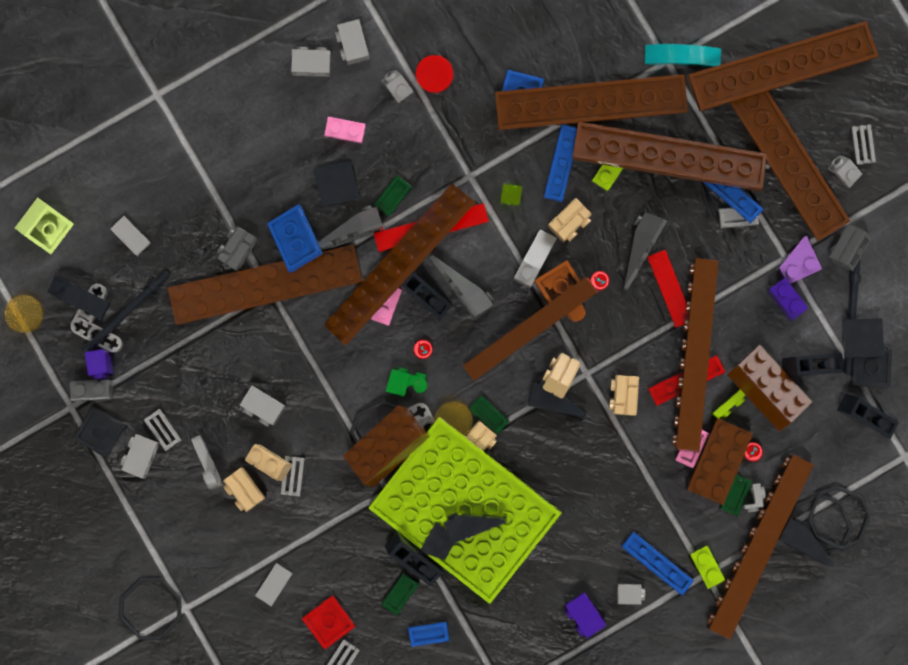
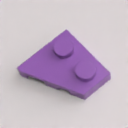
(800, 262)

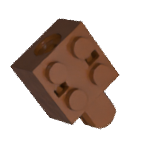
(556, 283)

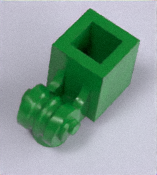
(401, 380)

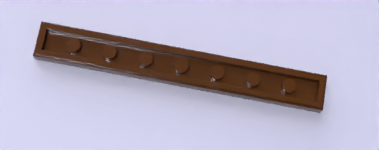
(530, 328)

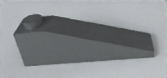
(356, 228)
(644, 237)
(468, 293)

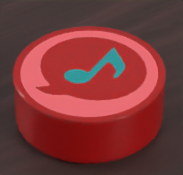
(600, 280)
(423, 349)
(753, 452)

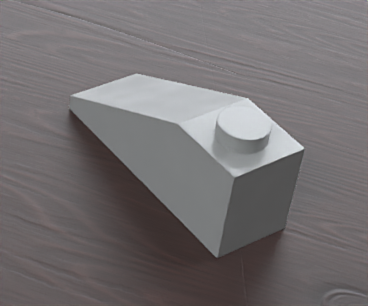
(534, 259)

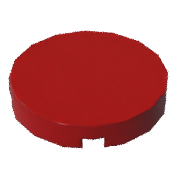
(434, 74)

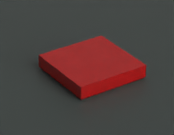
(328, 622)

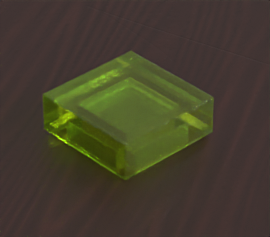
(511, 194)

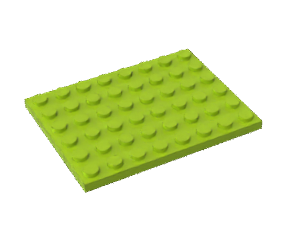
(457, 476)

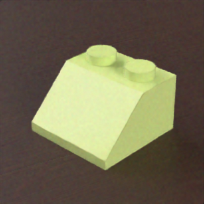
(44, 226)

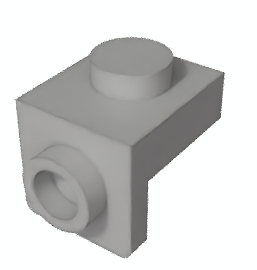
(397, 85)
(845, 170)
(758, 495)

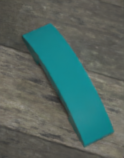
(682, 55)

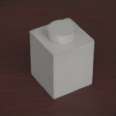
(630, 593)

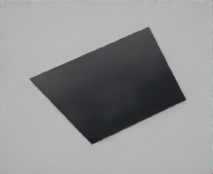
(437, 543)

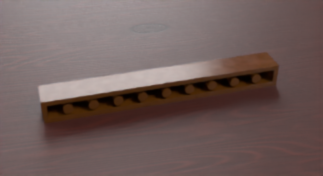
(696, 355)
(760, 546)

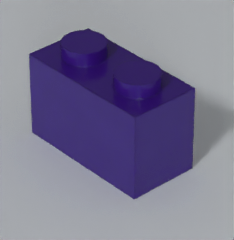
(787, 299)
(99, 364)
(585, 615)

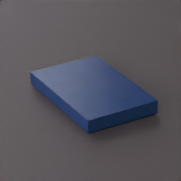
(294, 238)

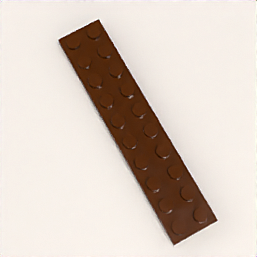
(782, 66)
(591, 102)
(669, 156)
(791, 164)
(399, 264)
(263, 286)

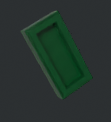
(393, 196)
(488, 415)
(736, 495)
(400, 594)

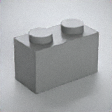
(353, 42)
(311, 62)
(262, 405)
(139, 456)

